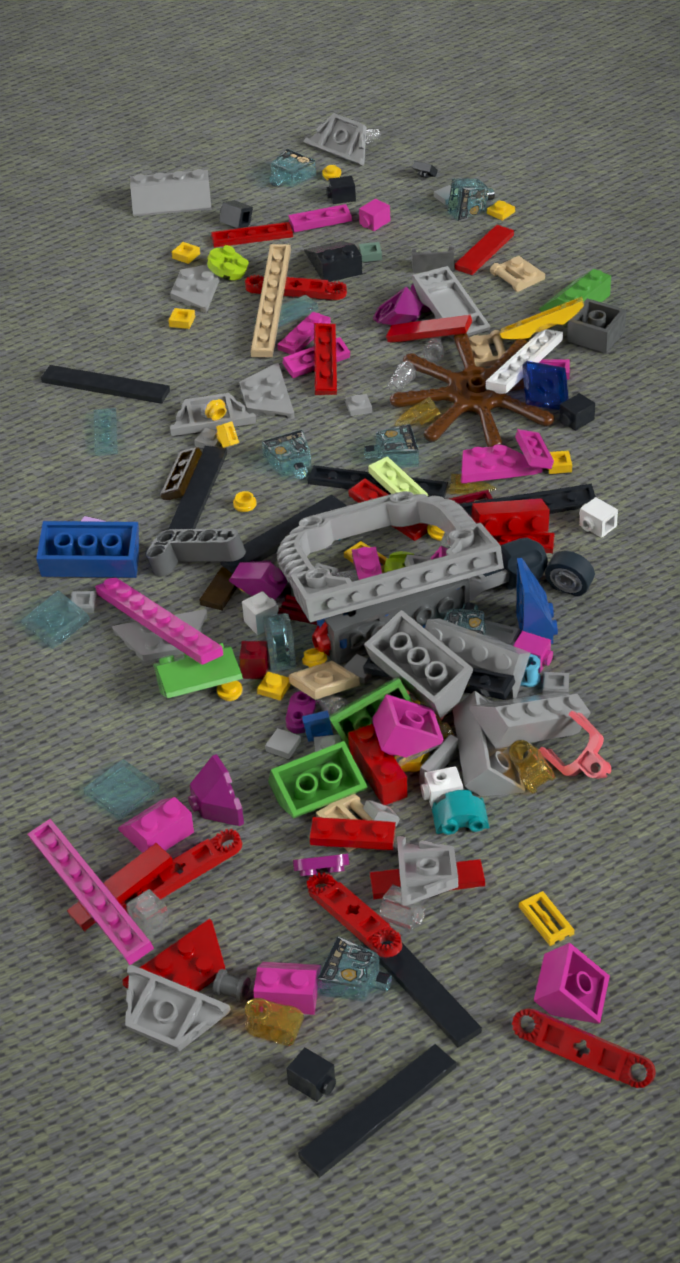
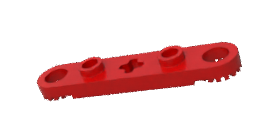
(302, 286)
(193, 864)
(361, 922)
(603, 1055)

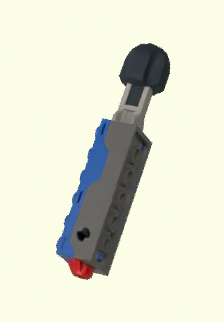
(346, 633)

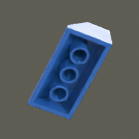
(88, 549)

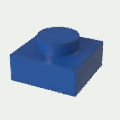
(317, 725)

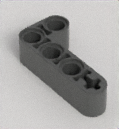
(193, 545)

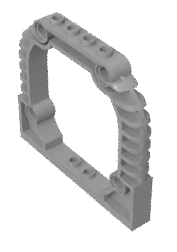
(321, 595)

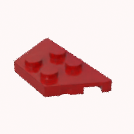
(190, 960)

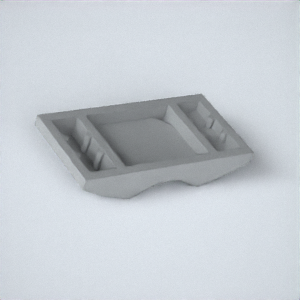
(448, 298)

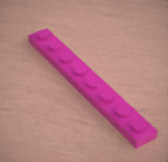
(159, 621)
(91, 892)

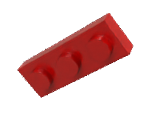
(352, 833)

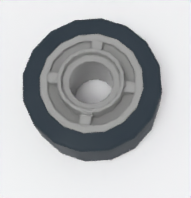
(569, 573)

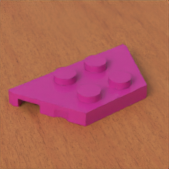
(494, 463)

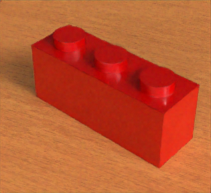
(512, 516)
(378, 767)

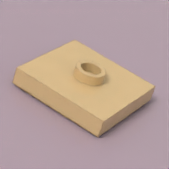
(324, 680)

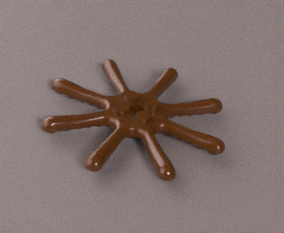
(469, 392)

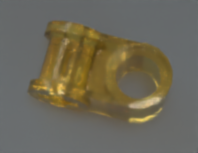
(532, 769)
(276, 1023)

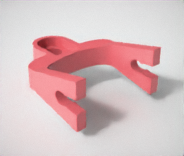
(589, 757)

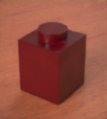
(254, 659)

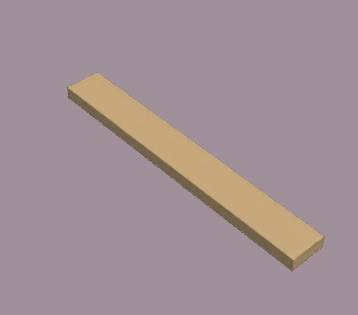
(271, 301)

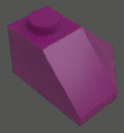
(399, 309)
(259, 577)
(214, 795)

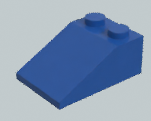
(532, 607)

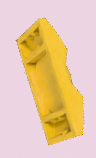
(542, 321)

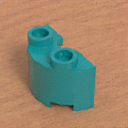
(459, 811)

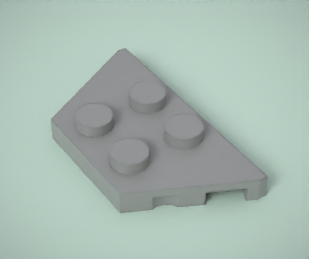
(341, 138)
(195, 287)
(267, 393)
(193, 418)
(148, 644)
(425, 870)
(168, 1010)

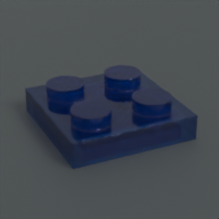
(544, 385)

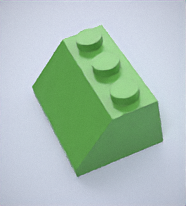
(591, 285)
(186, 675)
(361, 711)
(316, 780)

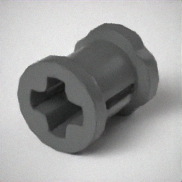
(231, 985)

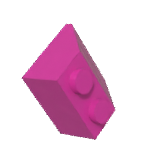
(405, 727)
(161, 823)
(288, 984)
(571, 985)

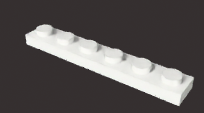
(533, 351)

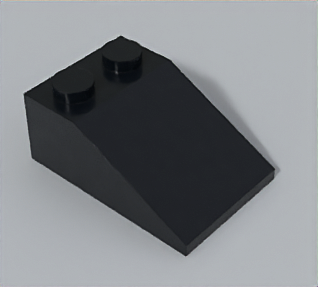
(335, 260)

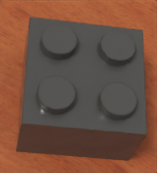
(597, 326)

